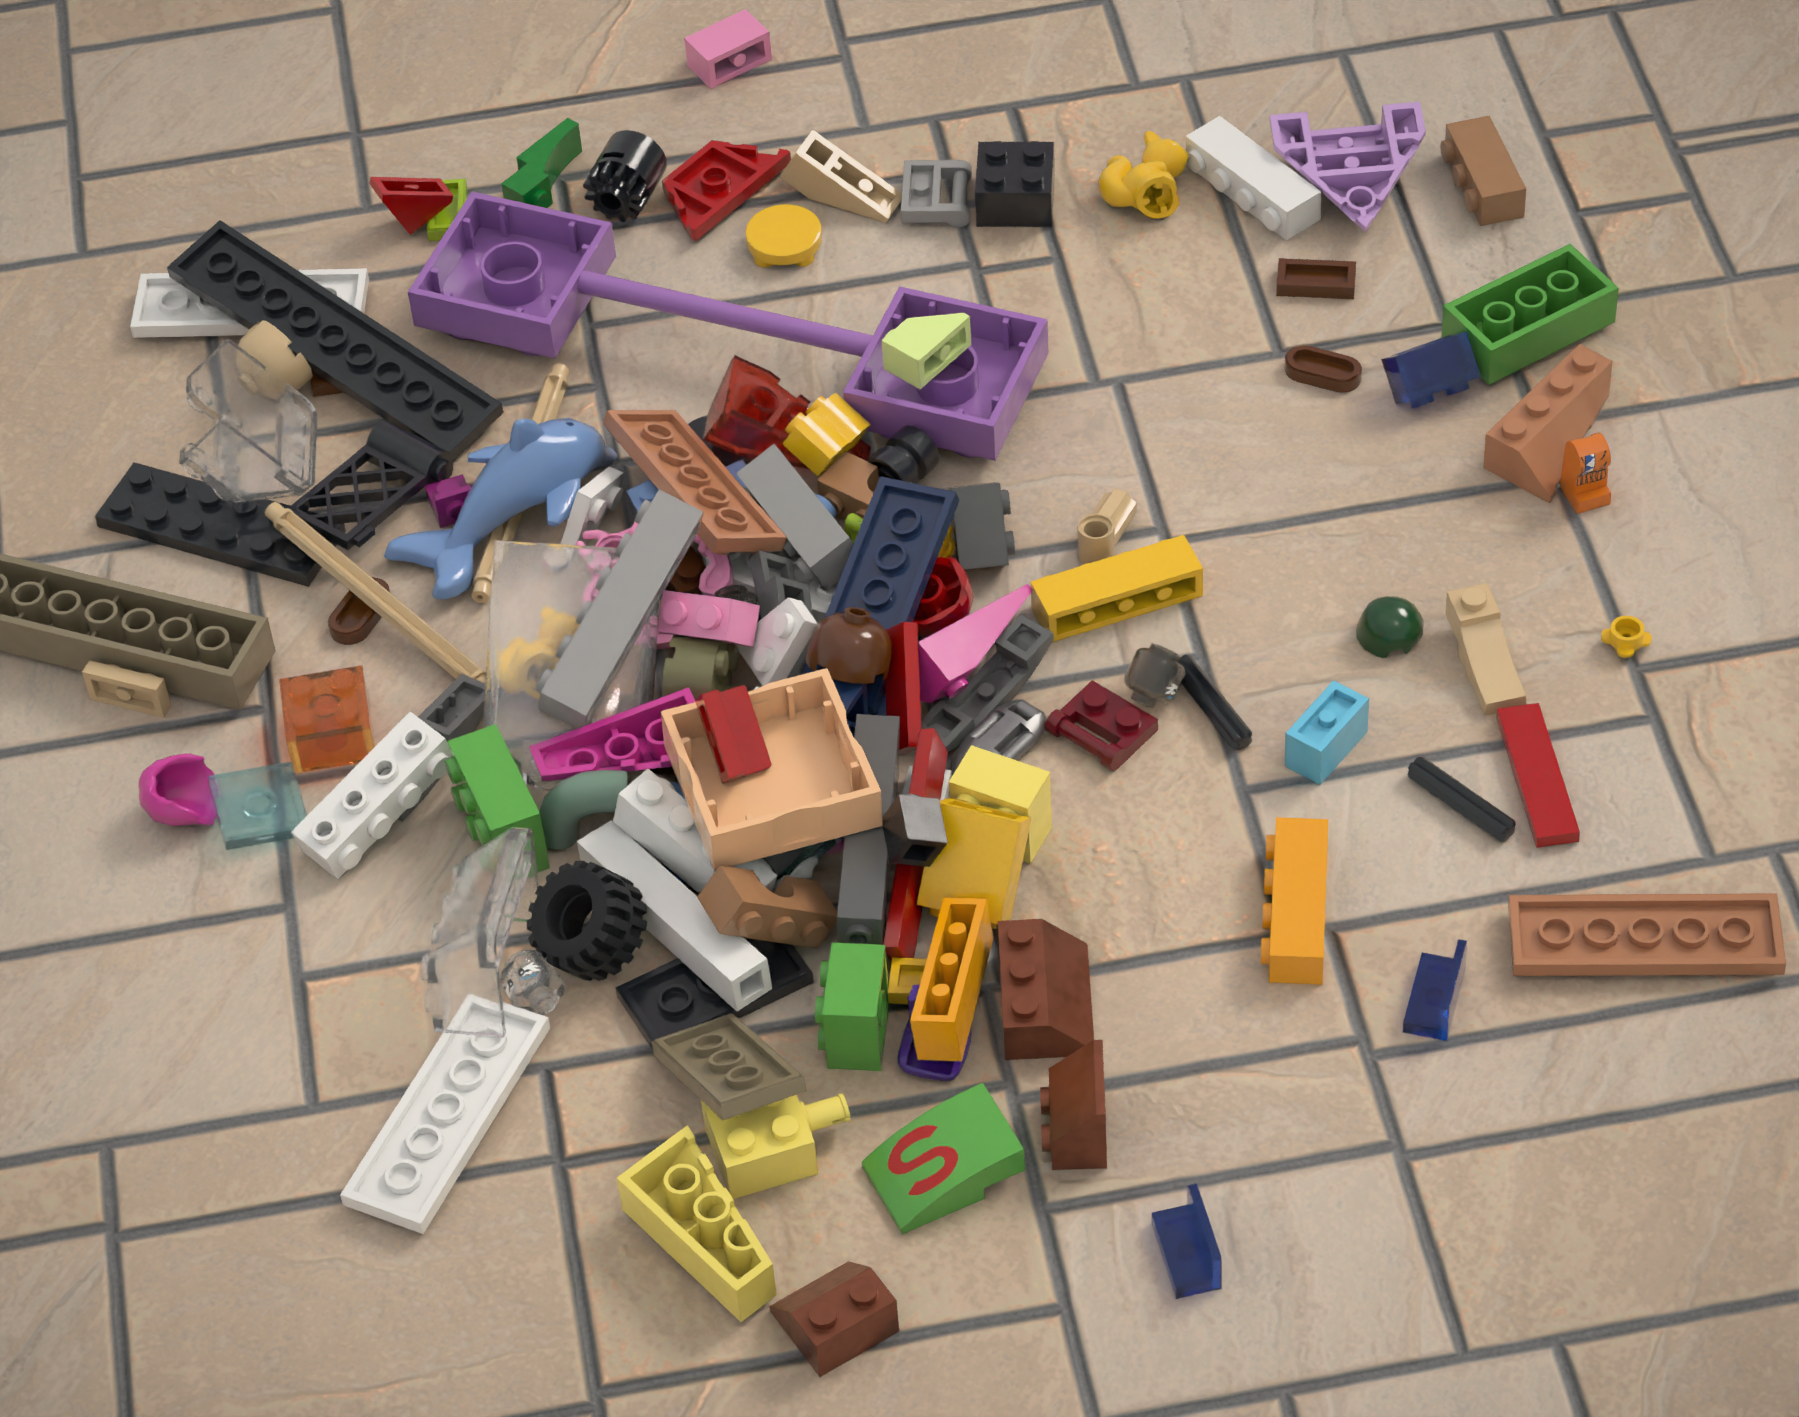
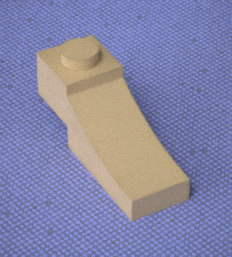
(1484, 648)

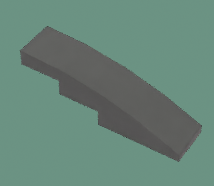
(453, 715)

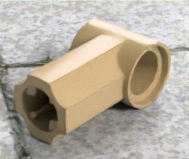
(1104, 527)

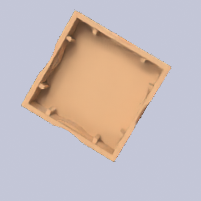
(809, 795)

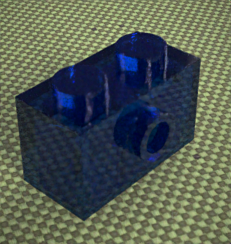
(1431, 368)

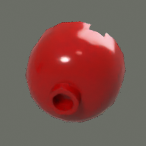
(945, 599)

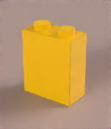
(979, 859)

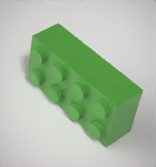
(1532, 312)

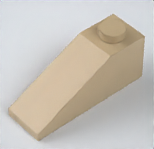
(838, 180)

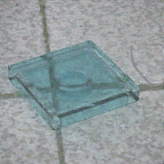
(257, 804)

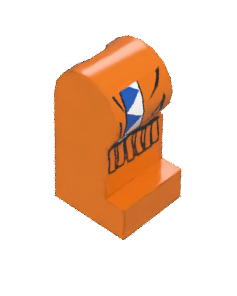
(1586, 473)

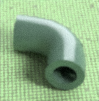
(576, 798)

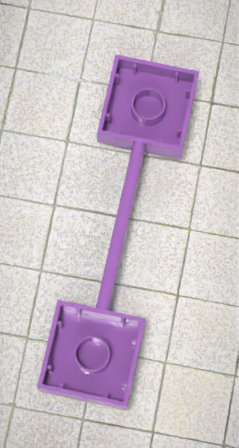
(528, 272)

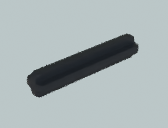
(1215, 705)
(1461, 798)

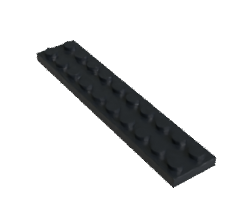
(336, 339)

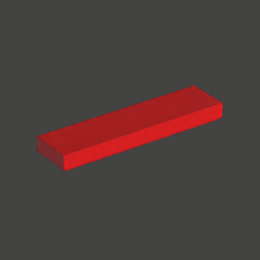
(1538, 775)

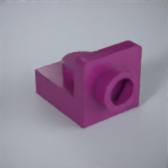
(447, 499)

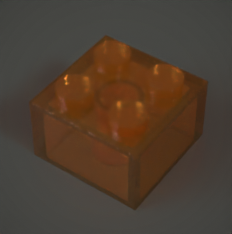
(327, 718)

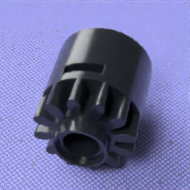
(625, 175)

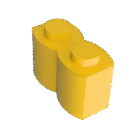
(825, 432)

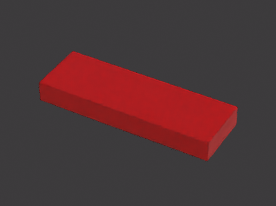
(903, 684)

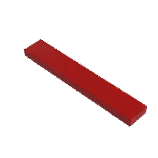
(903, 911)

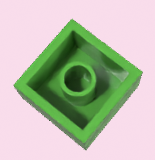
(853, 1006)

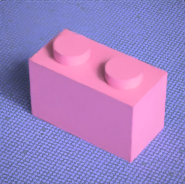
(728, 48)
(708, 618)

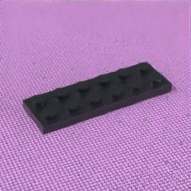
(196, 520)

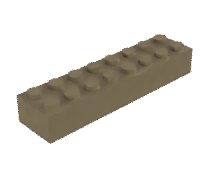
(80, 617)

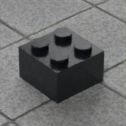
(1015, 184)

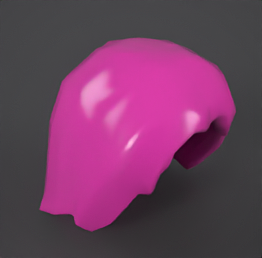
(177, 791)

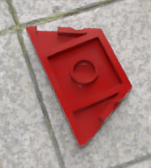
(718, 182)

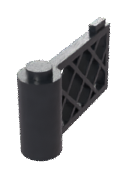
(399, 457)

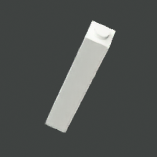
(679, 920)

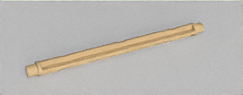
(545, 410)
(372, 593)

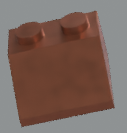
(1076, 1110)
(838, 1316)

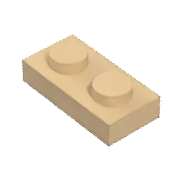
(126, 688)

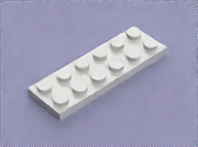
(172, 310)
(442, 1121)

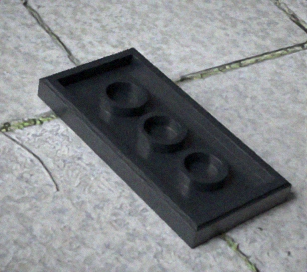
(677, 999)

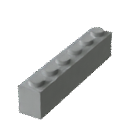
(619, 610)

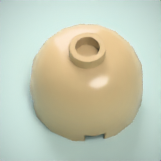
(272, 350)

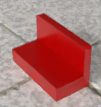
(733, 733)

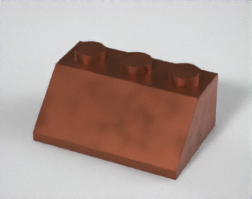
(1043, 990)

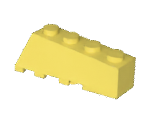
(696, 1222)

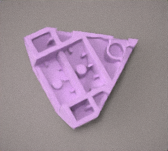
(1352, 164)

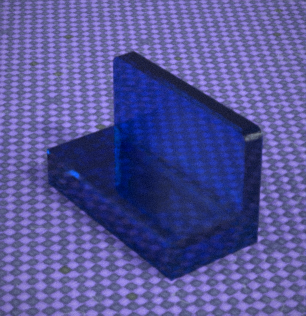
(1435, 994)
(1188, 1246)

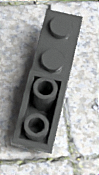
(774, 583)

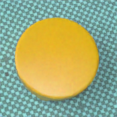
(783, 236)

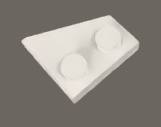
(779, 641)

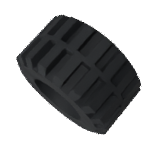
(612, 928)

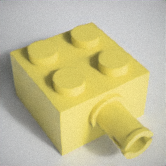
(770, 1142)

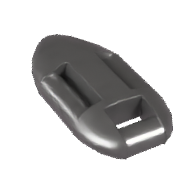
(1006, 731)

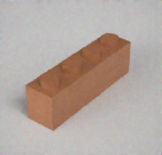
(1532, 436)

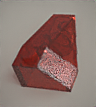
(754, 411)

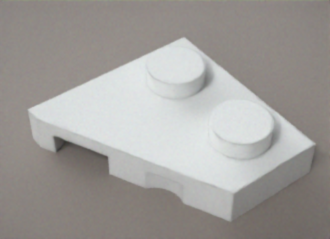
(592, 505)

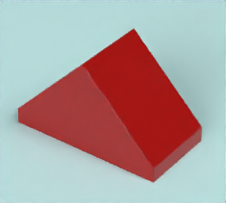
(412, 199)

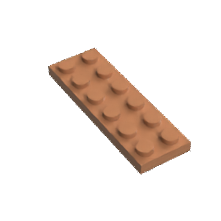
(690, 471)
(1646, 934)

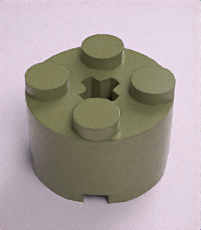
(699, 665)

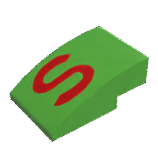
(944, 1159)

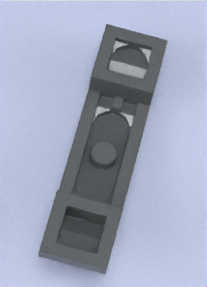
(997, 682)

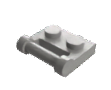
(923, 192)

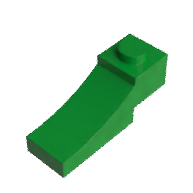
(543, 164)

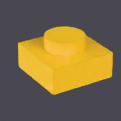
(903, 975)

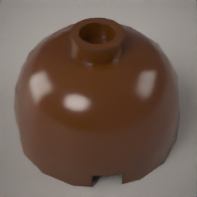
(850, 647)

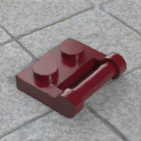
(1109, 718)

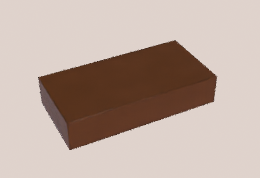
(1316, 278)

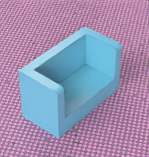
(1326, 732)

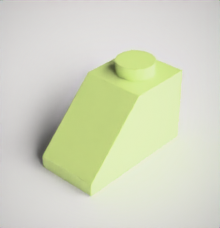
(925, 346)

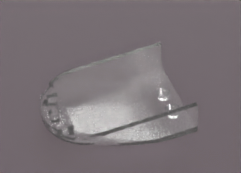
(532, 608)

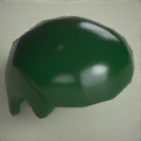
(1389, 625)

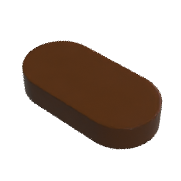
(1323, 369)
(353, 618)

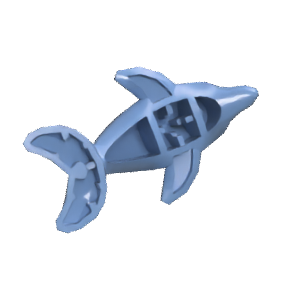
(534, 467)

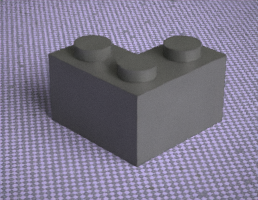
(981, 526)

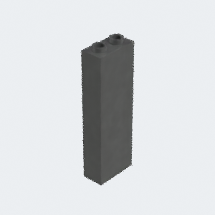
(865, 853)

